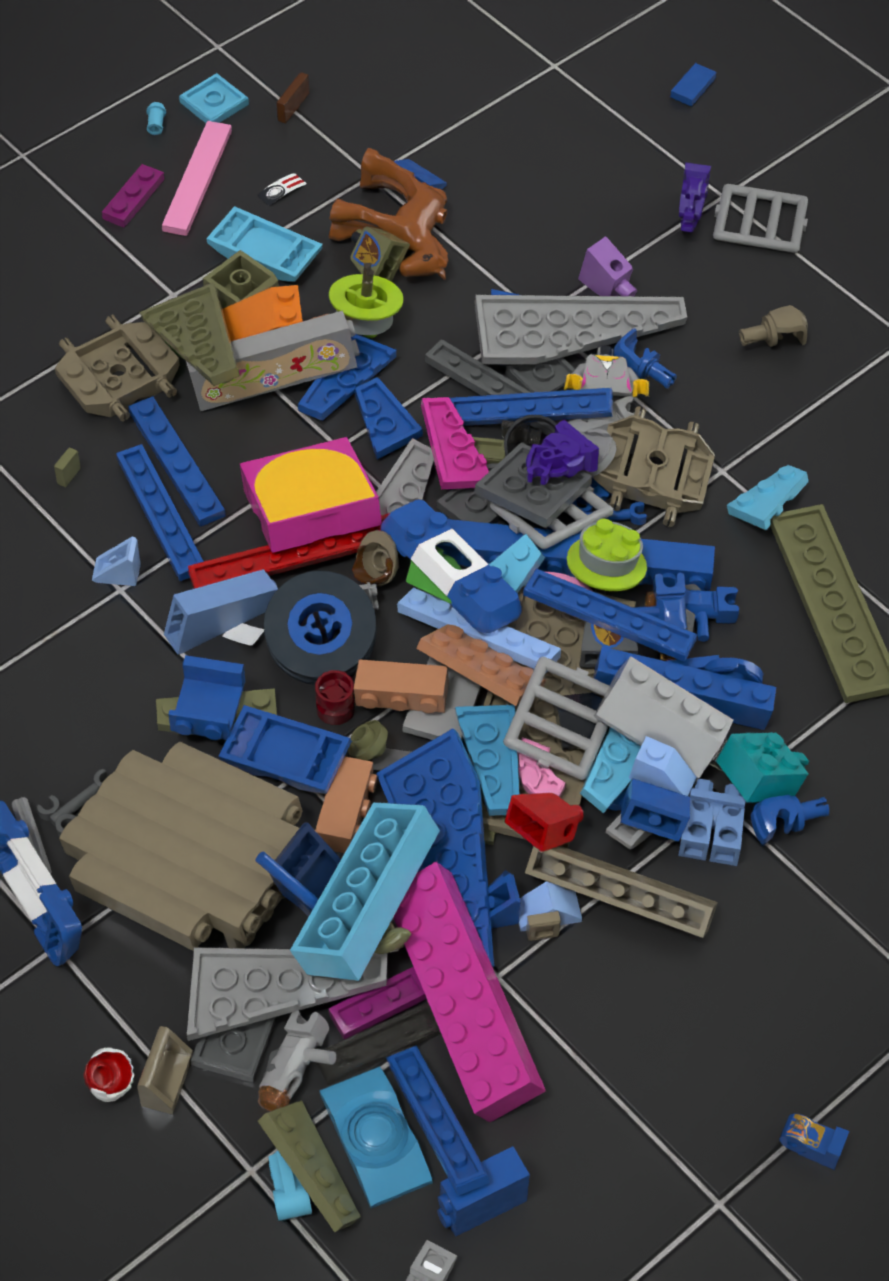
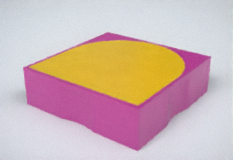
(310, 494)

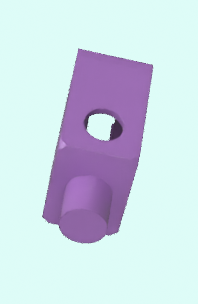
(606, 270)

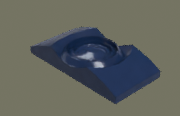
(308, 861)

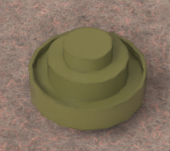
(368, 741)

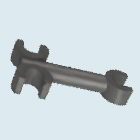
(62, 816)

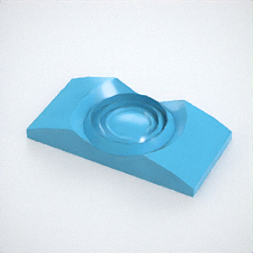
(269, 244)

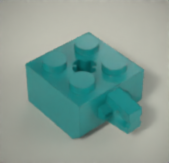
(762, 766)

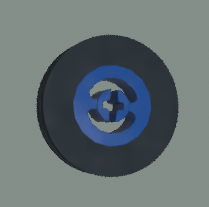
(322, 594)

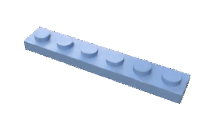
(505, 640)

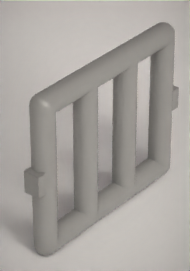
(752, 195)
(561, 531)
(523, 716)

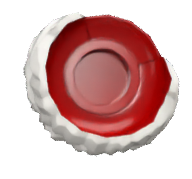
(109, 1074)

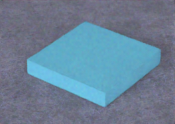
(214, 99)

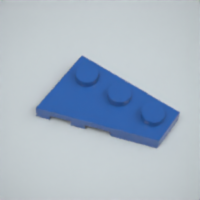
(385, 418)

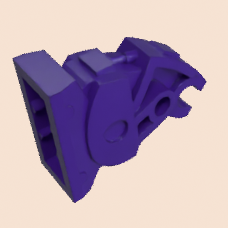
(693, 194)
(561, 455)

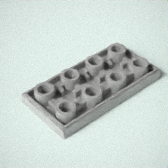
(431, 725)

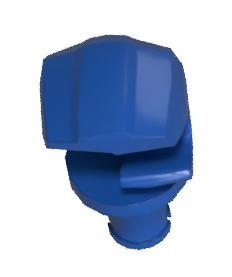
(646, 365)
(790, 809)

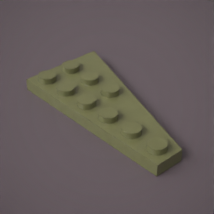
(196, 331)

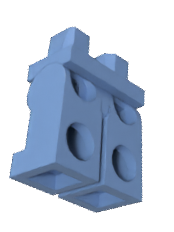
(718, 812)

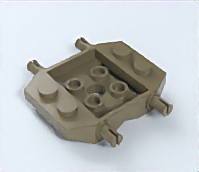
(90, 367)
(655, 482)

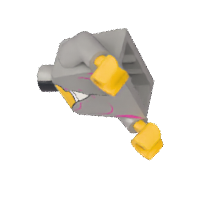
(607, 372)

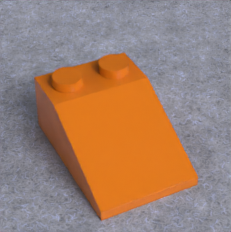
(263, 312)

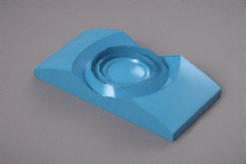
(376, 1137)

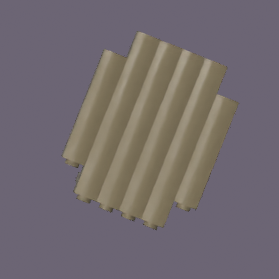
(182, 844)

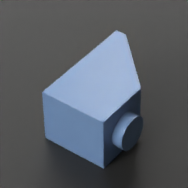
(662, 767)

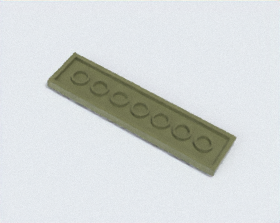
(833, 602)

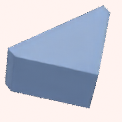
(119, 564)
(550, 898)

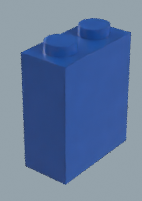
(505, 1191)

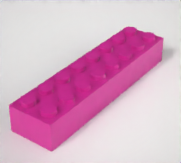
(466, 996)

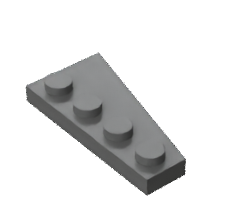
(406, 478)

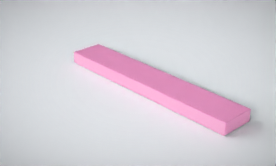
(196, 178)

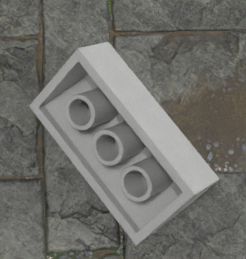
(652, 706)

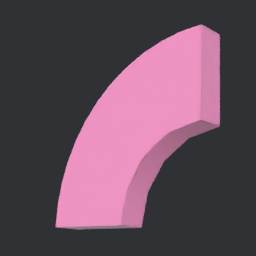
(536, 778)

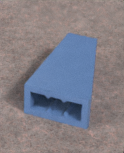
(216, 608)

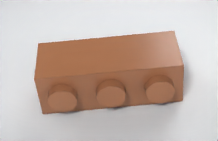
(401, 686)
(346, 803)

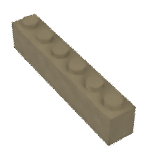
(623, 889)

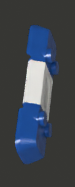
(475, 592)
(37, 892)

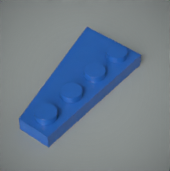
(333, 390)

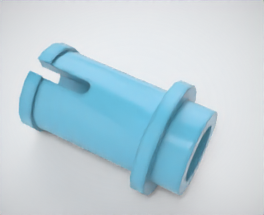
(155, 113)

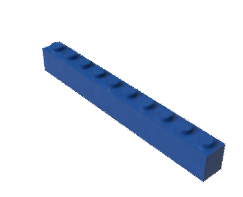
(661, 556)

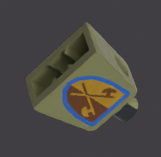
(380, 249)

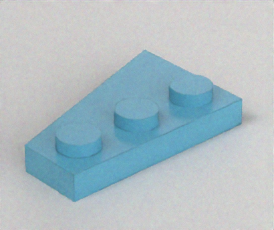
(768, 496)
(519, 562)

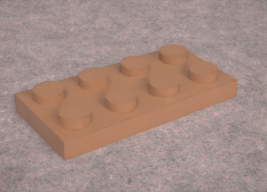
(478, 662)

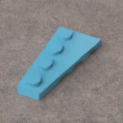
(610, 770)

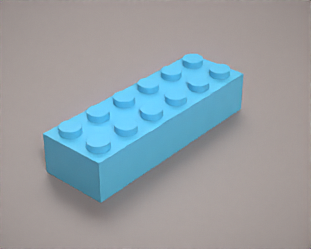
(365, 891)

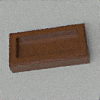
(293, 97)

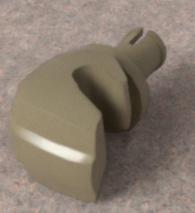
(778, 321)

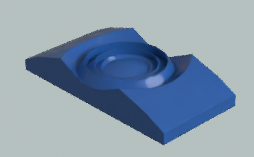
(284, 750)

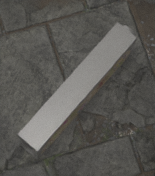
(283, 359)

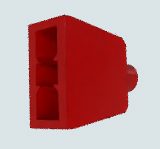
(543, 819)

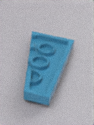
(493, 762)

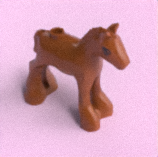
(412, 222)

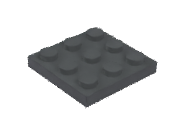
(539, 503)

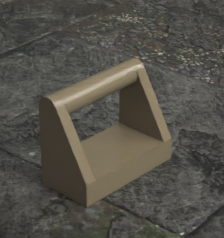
(164, 1072)

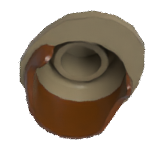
(376, 559)

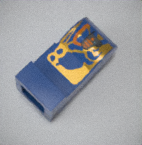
(813, 1140)

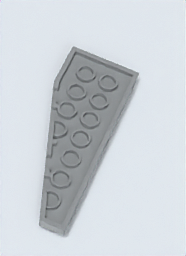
(552, 327)

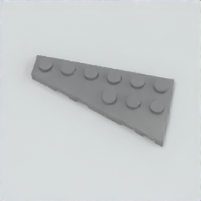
(257, 984)

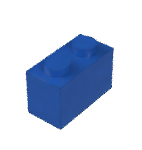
(655, 809)

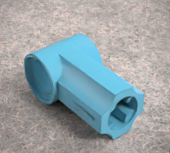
(289, 1195)

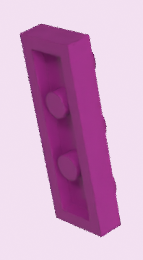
(133, 195)
(377, 1004)

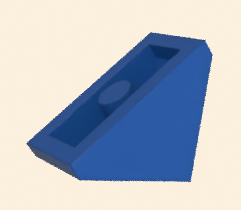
(504, 901)

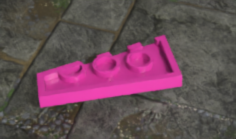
(452, 448)

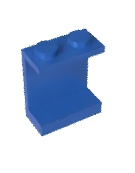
(208, 698)

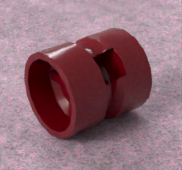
(335, 697)

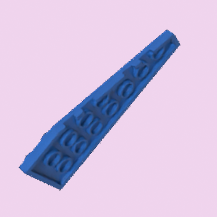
(449, 788)

